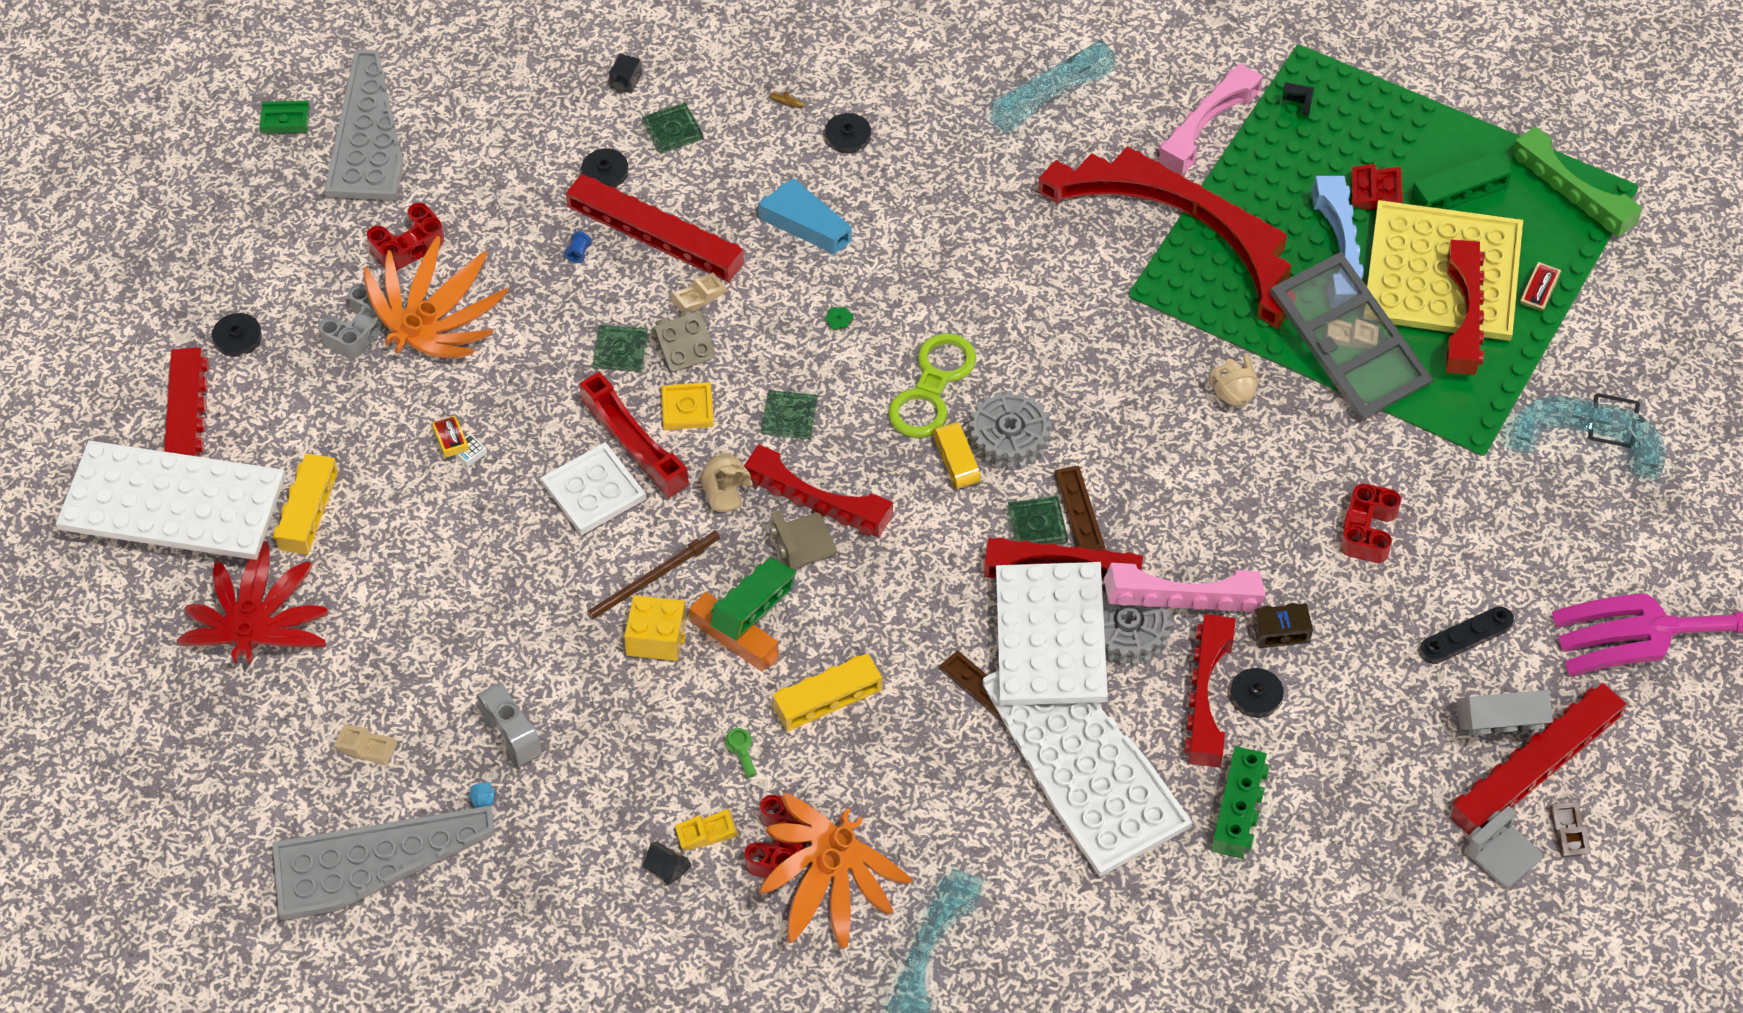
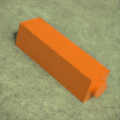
(753, 646)

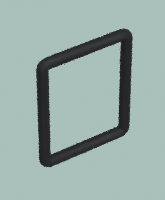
(1636, 410)

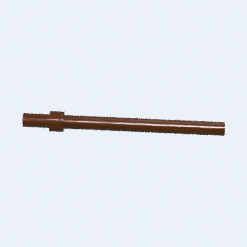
(694, 548)

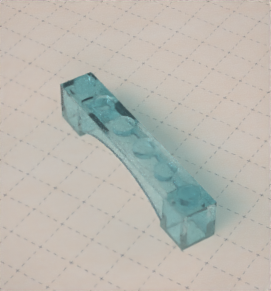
(1015, 107)
(958, 896)

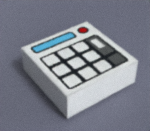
(475, 452)

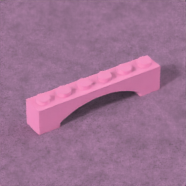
(1238, 87)
(1132, 586)

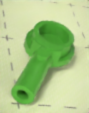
(739, 742)

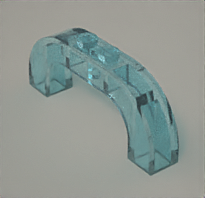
(1594, 418)

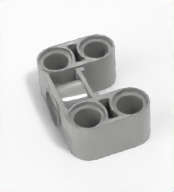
(352, 337)
(519, 734)

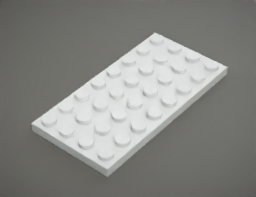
(171, 500)

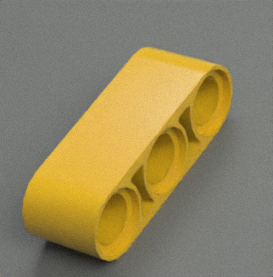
(957, 455)

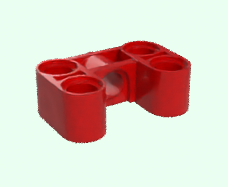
(411, 244)
(1359, 519)
(771, 854)

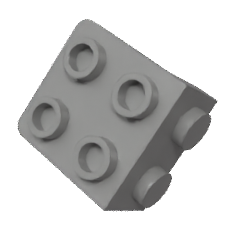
(1502, 849)

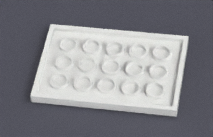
(1051, 634)

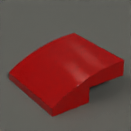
(1374, 185)

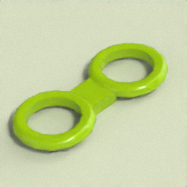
(932, 385)

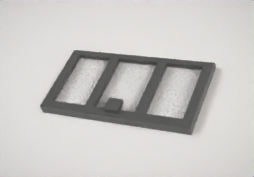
(1351, 336)

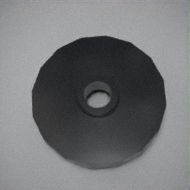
(848, 133)
(616, 166)
(233, 343)
(1256, 703)

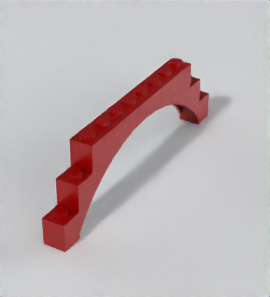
(1142, 177)

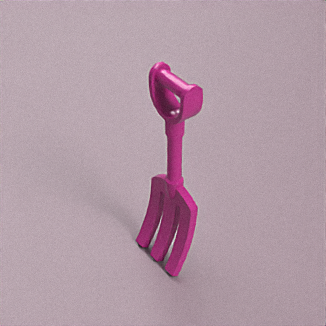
(1651, 625)

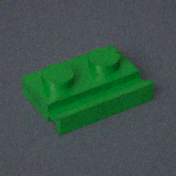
(284, 116)

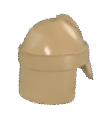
(1238, 385)
(721, 479)

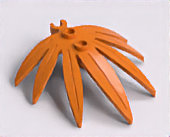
(420, 320)
(831, 855)

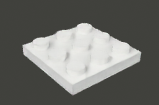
(593, 488)

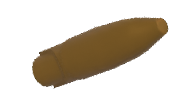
(786, 99)

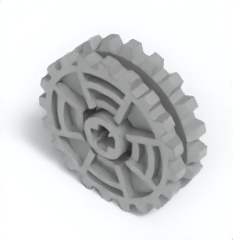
(1009, 430)
(1134, 632)

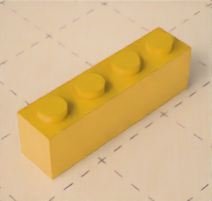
(306, 504)
(827, 692)

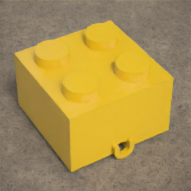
(655, 628)

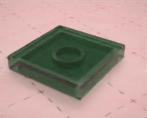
(672, 128)
(620, 348)
(789, 414)
(1038, 520)

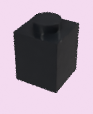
(625, 73)

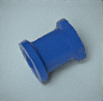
(578, 246)

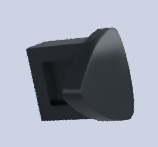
(1299, 94)
(665, 862)

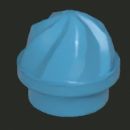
(482, 794)

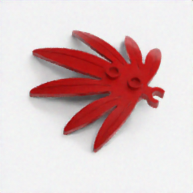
(249, 619)

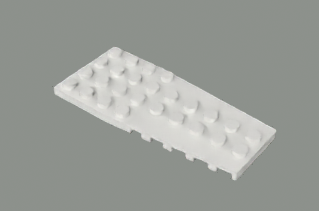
(1093, 779)

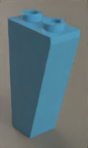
(805, 216)

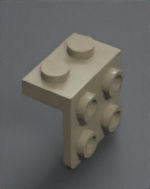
(684, 340)
(802, 539)

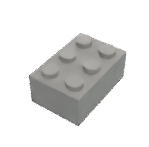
(1504, 712)

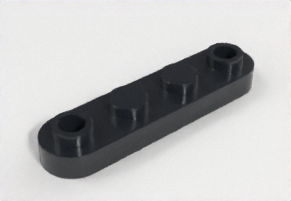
(1466, 635)

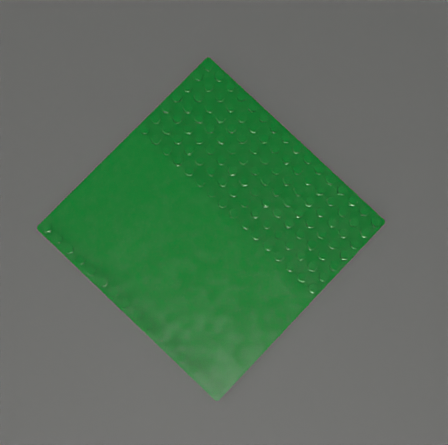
(1360, 123)

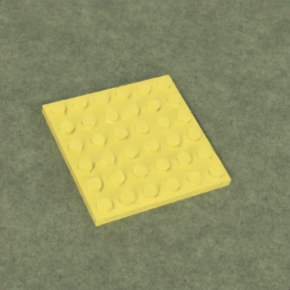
(1411, 267)

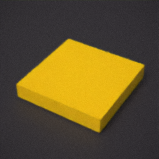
(687, 406)

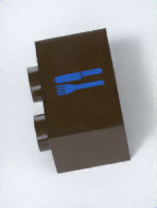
(1282, 625)

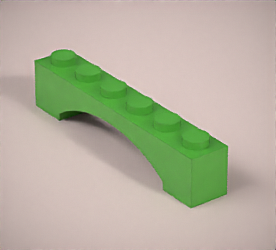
(1610, 210)

